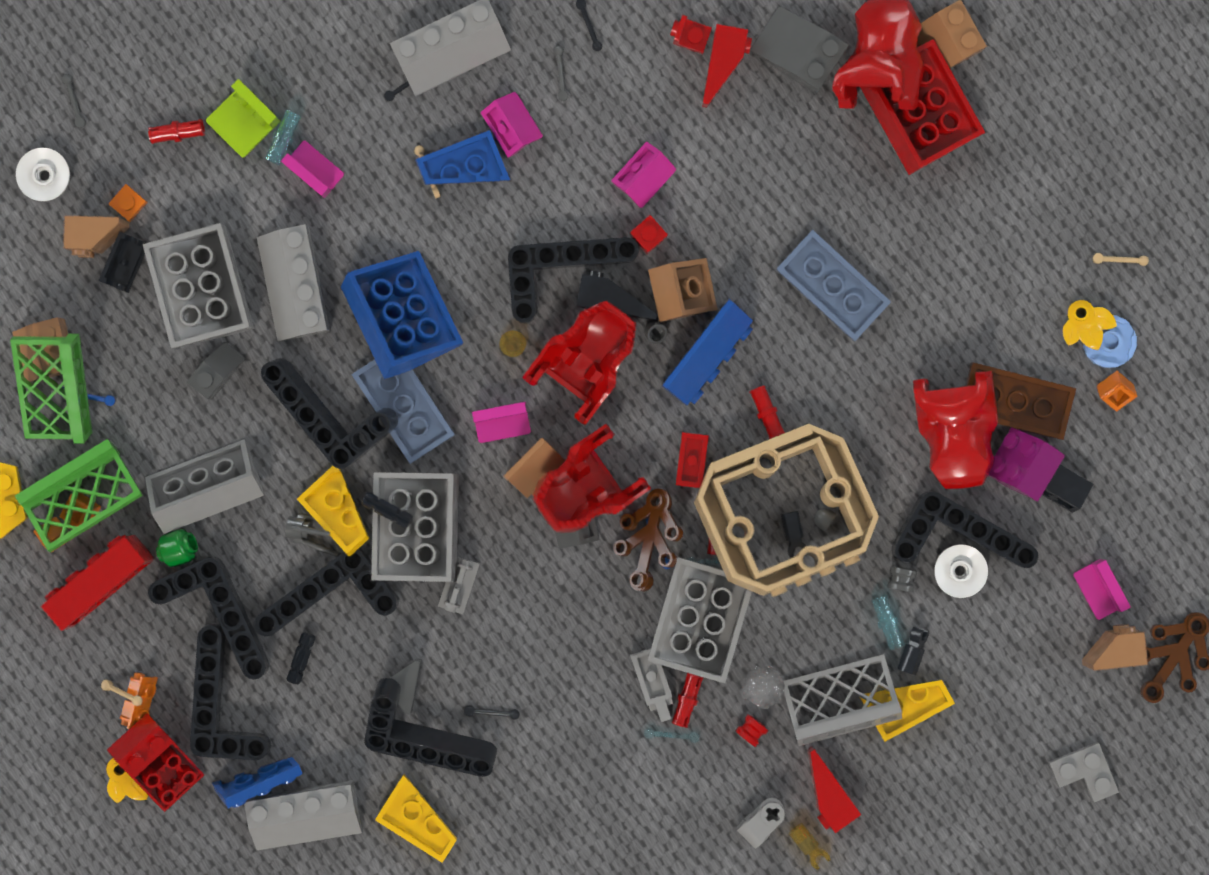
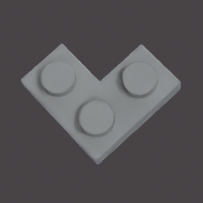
(1085, 764)

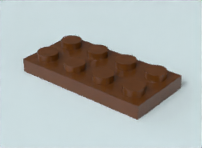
(1029, 401)

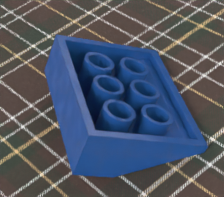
(400, 313)

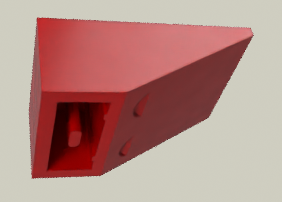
(155, 762)

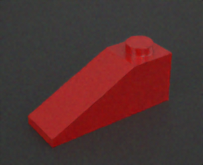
(726, 54)
(831, 799)

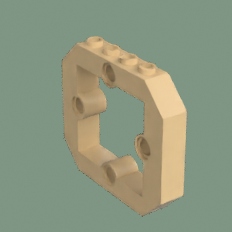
(839, 472)

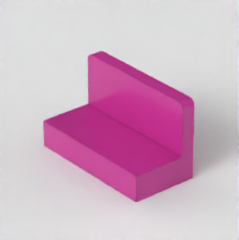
(511, 123)
(313, 168)
(644, 174)
(501, 422)
(1101, 589)

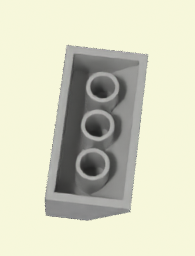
(450, 46)
(293, 283)
(203, 486)
(303, 815)

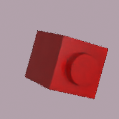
(648, 234)

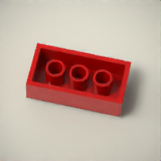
(97, 582)

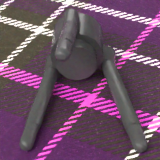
(299, 529)

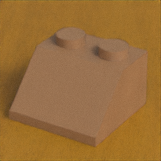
(953, 34)
(91, 234)
(682, 289)
(49, 328)
(533, 467)
(1117, 649)

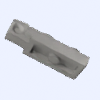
(653, 684)

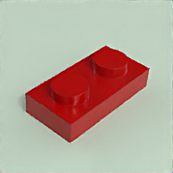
(691, 460)

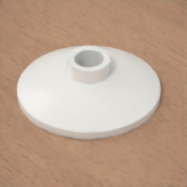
(30, 169)
(974, 573)

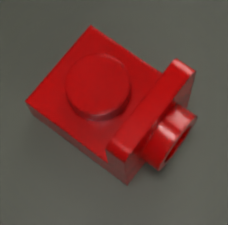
(690, 34)

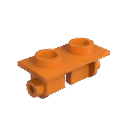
(143, 687)

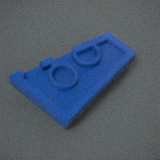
(464, 162)
(248, 785)

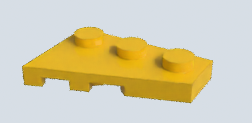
(335, 510)
(916, 703)
(416, 821)

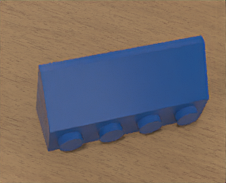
(707, 353)

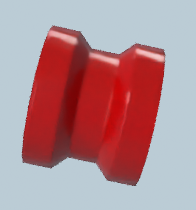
(751, 730)

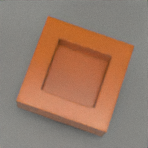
(127, 203)

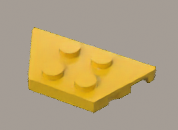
(11, 512)

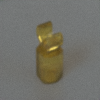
(807, 844)

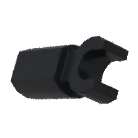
(793, 531)
(913, 651)

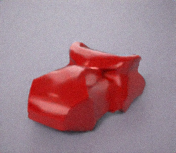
(883, 54)
(587, 356)
(958, 430)
(583, 487)

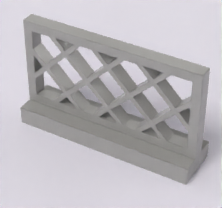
(846, 722)

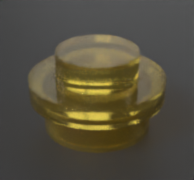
(512, 343)

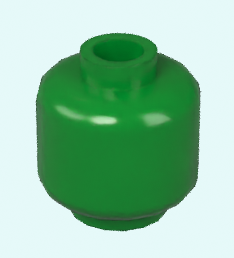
(177, 548)

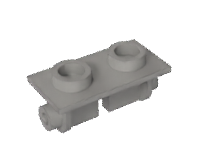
(456, 594)

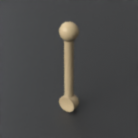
(419, 151)
(1099, 258)
(108, 685)

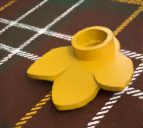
(1089, 328)
(122, 785)

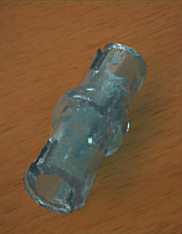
(282, 137)
(888, 622)

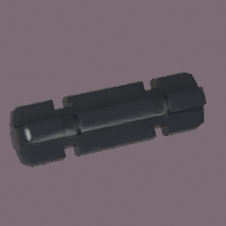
(387, 510)
(300, 658)

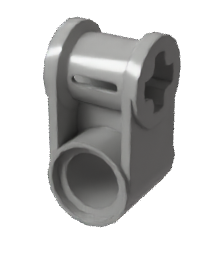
(758, 824)

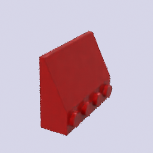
(937, 124)

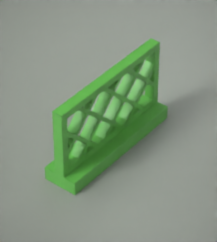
(73, 381)
(63, 479)

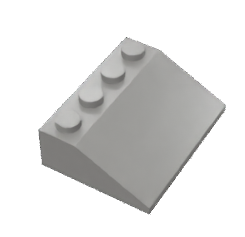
(198, 286)
(429, 543)
(699, 621)

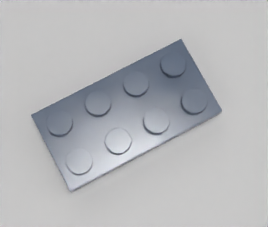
(833, 285)
(419, 419)

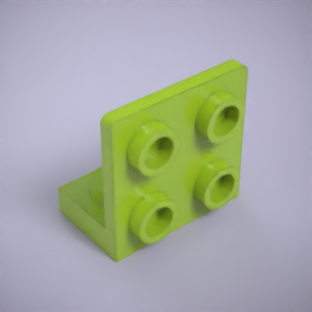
(242, 120)

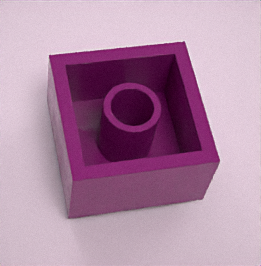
(1025, 464)

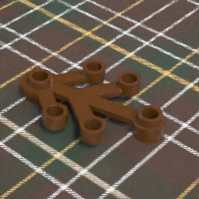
(649, 536)
(1177, 654)

